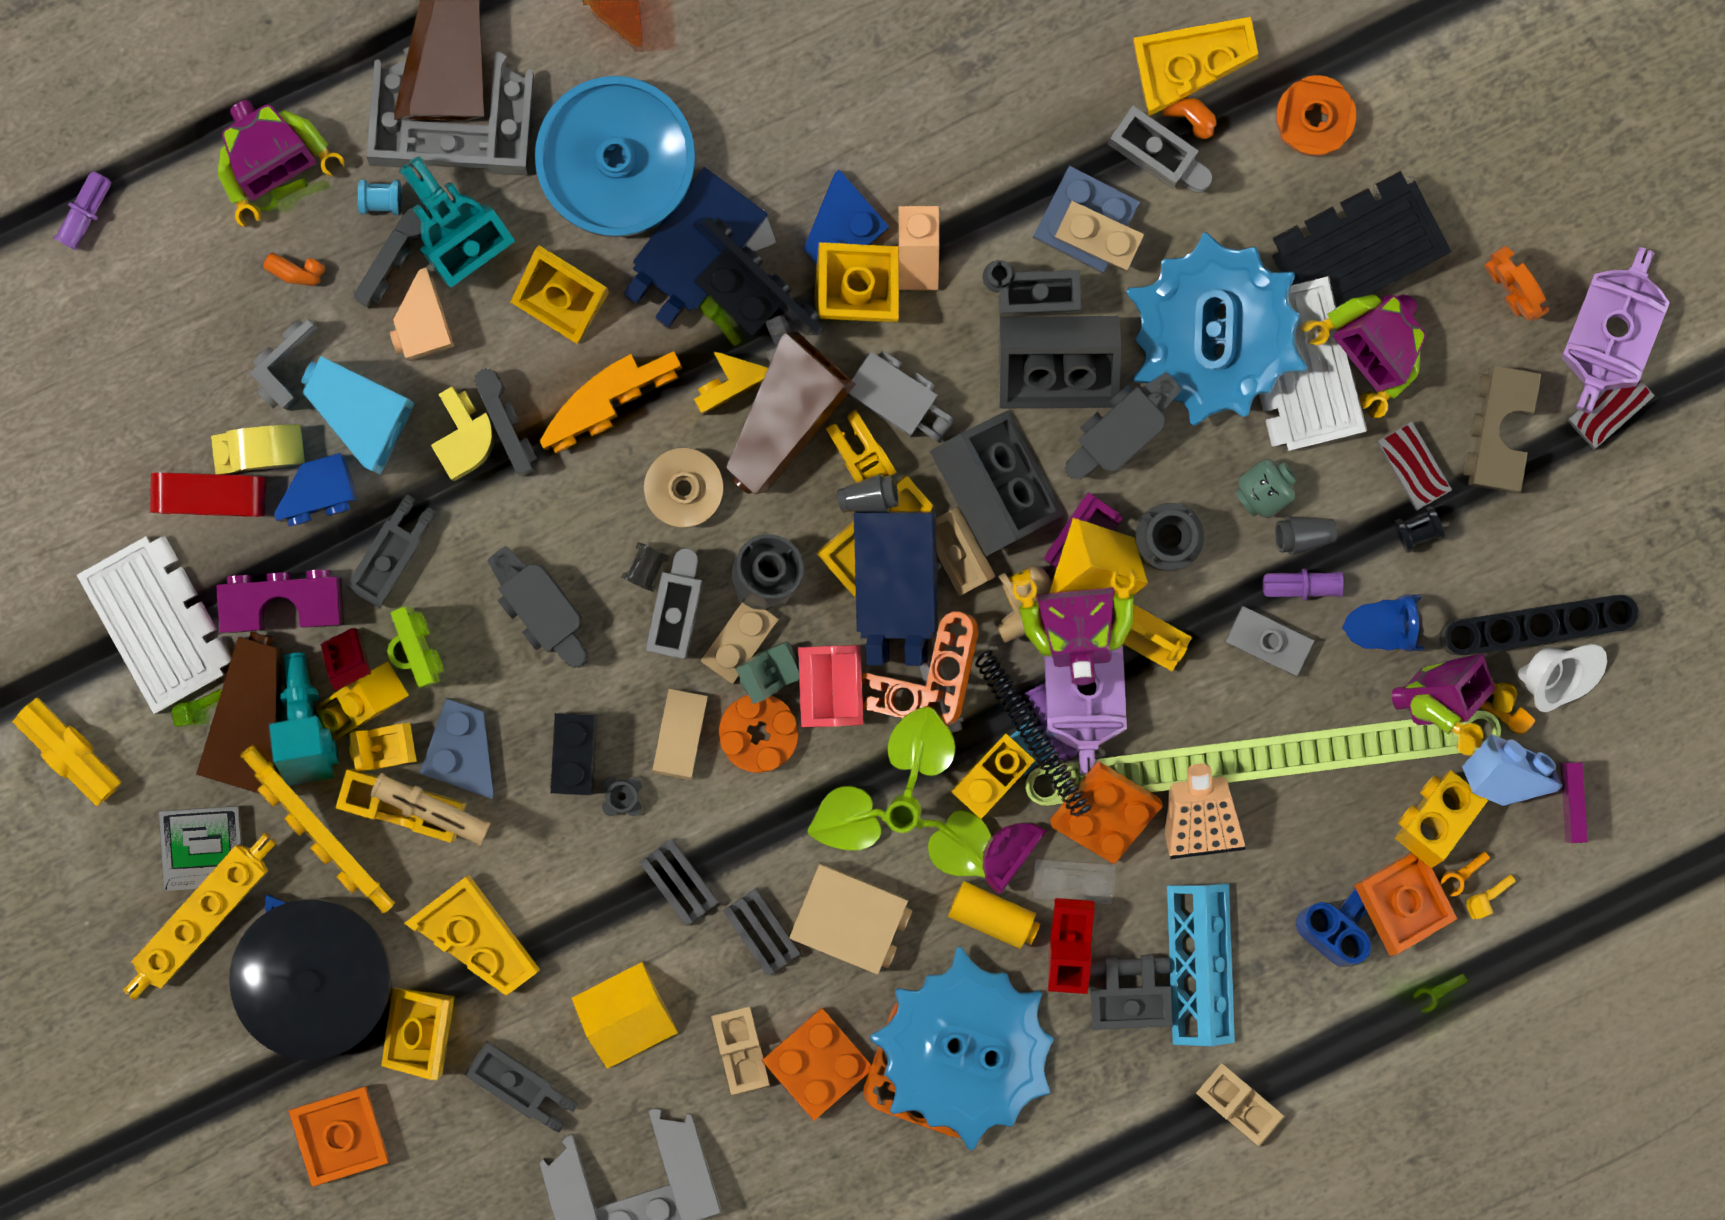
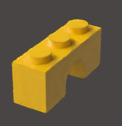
(356, 799)

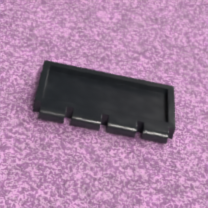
(1369, 246)

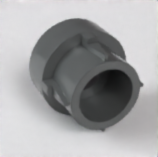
(1190, 533)
(774, 554)

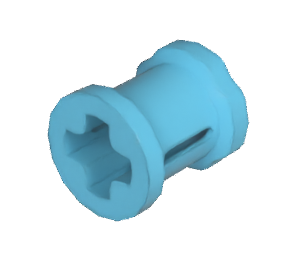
(379, 197)

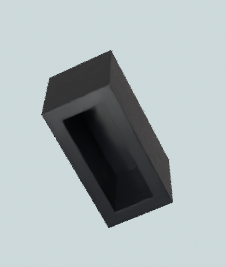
(573, 754)

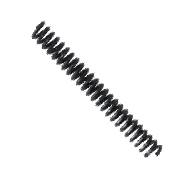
(1035, 731)

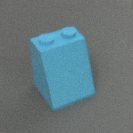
(358, 411)

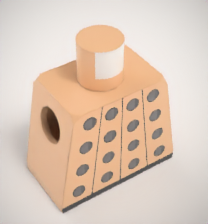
(1201, 816)

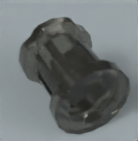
(645, 567)

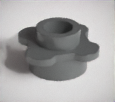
(613, 804)

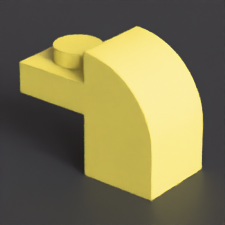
(470, 443)
(258, 448)

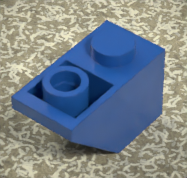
(317, 487)

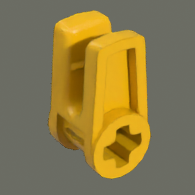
(872, 455)

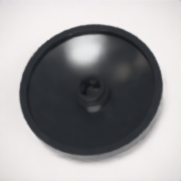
(310, 979)

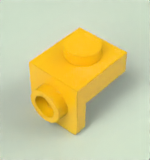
(382, 747)

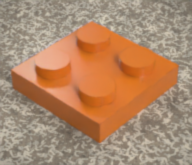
(1117, 814)
(1405, 903)
(817, 1064)
(339, 1136)

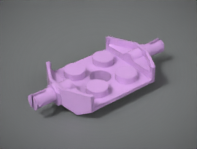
(1608, 360)
(1082, 719)

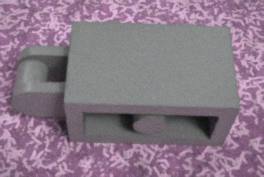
(1159, 152)
(898, 397)
(676, 607)

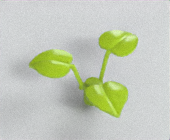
(924, 746)

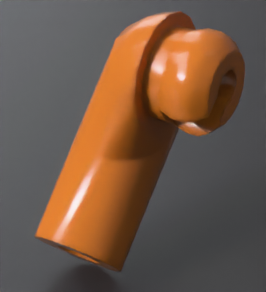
(1196, 113)
(292, 273)

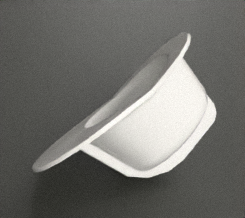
(1563, 675)

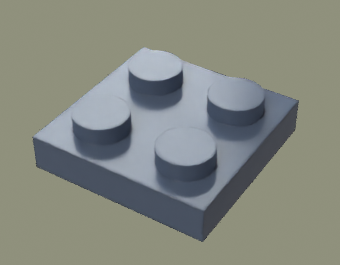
(1089, 193)

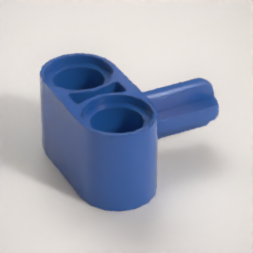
(1339, 924)

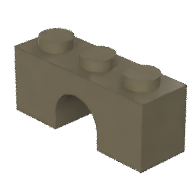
(1493, 463)

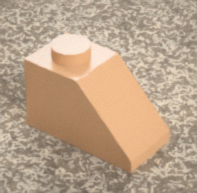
(918, 247)
(421, 320)

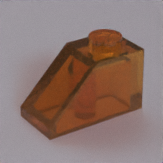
(621, 18)

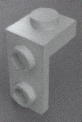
(272, 388)

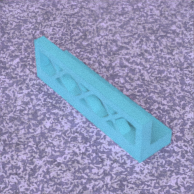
(1208, 964)

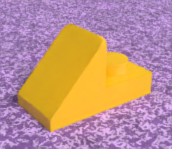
(741, 378)

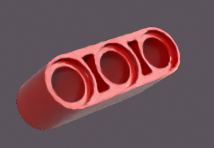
(207, 494)

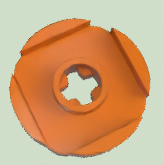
(1328, 135)
(1521, 286)
(767, 754)

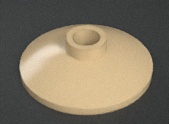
(662, 483)

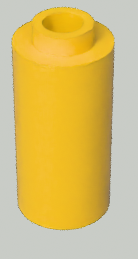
(993, 915)

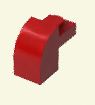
(1070, 946)

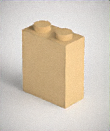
(851, 919)

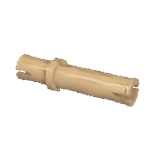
(430, 809)

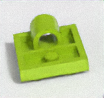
(411, 633)

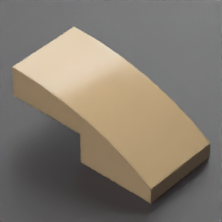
(679, 734)
(740, 1051)
(1240, 1104)

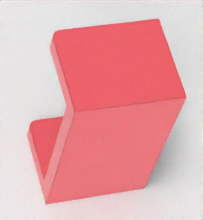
(830, 686)

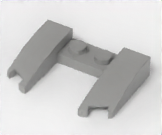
(498, 147)
(687, 1197)

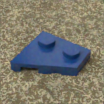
(844, 218)

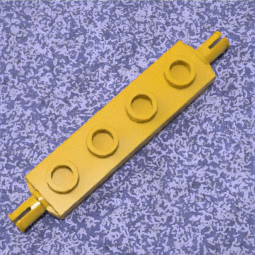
(302, 820)
(200, 916)

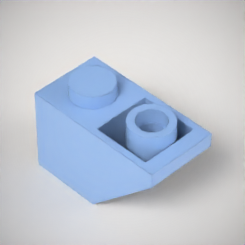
(1509, 772)

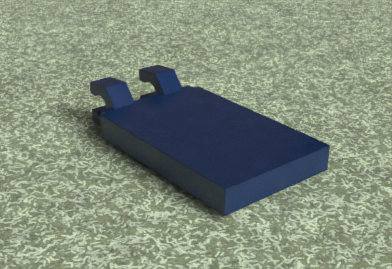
(681, 252)
(896, 582)

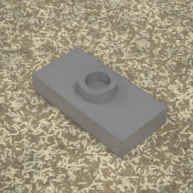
(1269, 641)

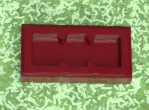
(345, 658)

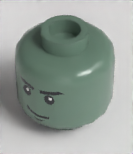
(1266, 488)

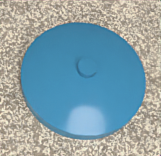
(615, 156)

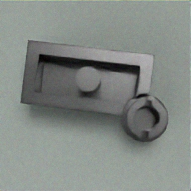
(1033, 291)

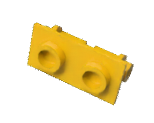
(1156, 639)

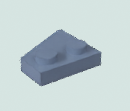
(460, 750)

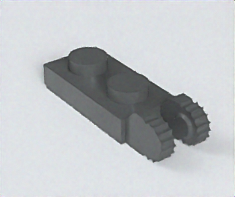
(392, 255)
(504, 419)
(389, 555)
(517, 1085)

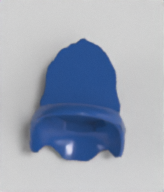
(1386, 624)

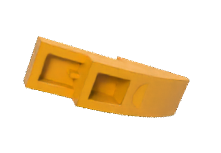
(591, 404)

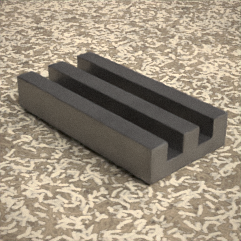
(665, 890)
(780, 959)

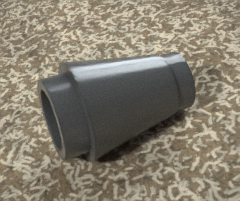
(869, 495)
(1303, 534)

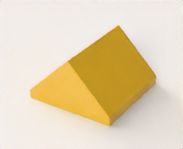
(857, 282)
(559, 294)
(1093, 556)
(623, 1015)
(417, 1032)

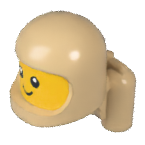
(1012, 624)

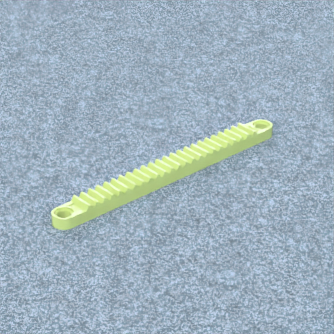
(1277, 755)

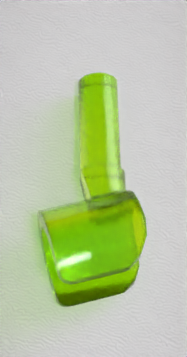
(281, 192)
(712, 312)
(183, 712)
(1439, 991)

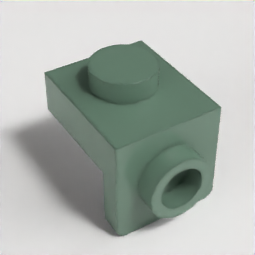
(769, 671)

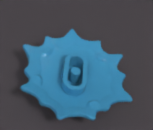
(1184, 330)
(959, 1086)

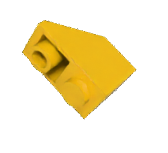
(361, 701)
(992, 775)

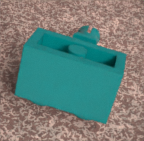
(459, 231)
(301, 745)

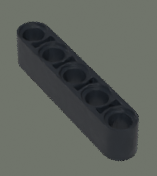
(1558, 625)

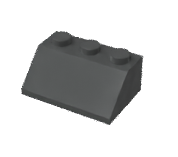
(1059, 361)
(996, 483)

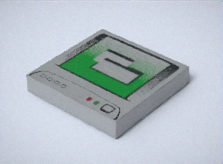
(196, 843)

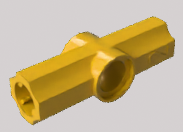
(67, 752)

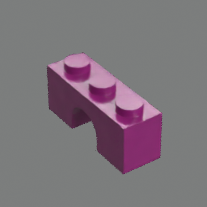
(244, 602)

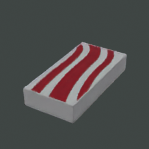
(1609, 412)
(1414, 465)

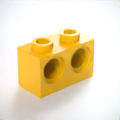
(1445, 823)

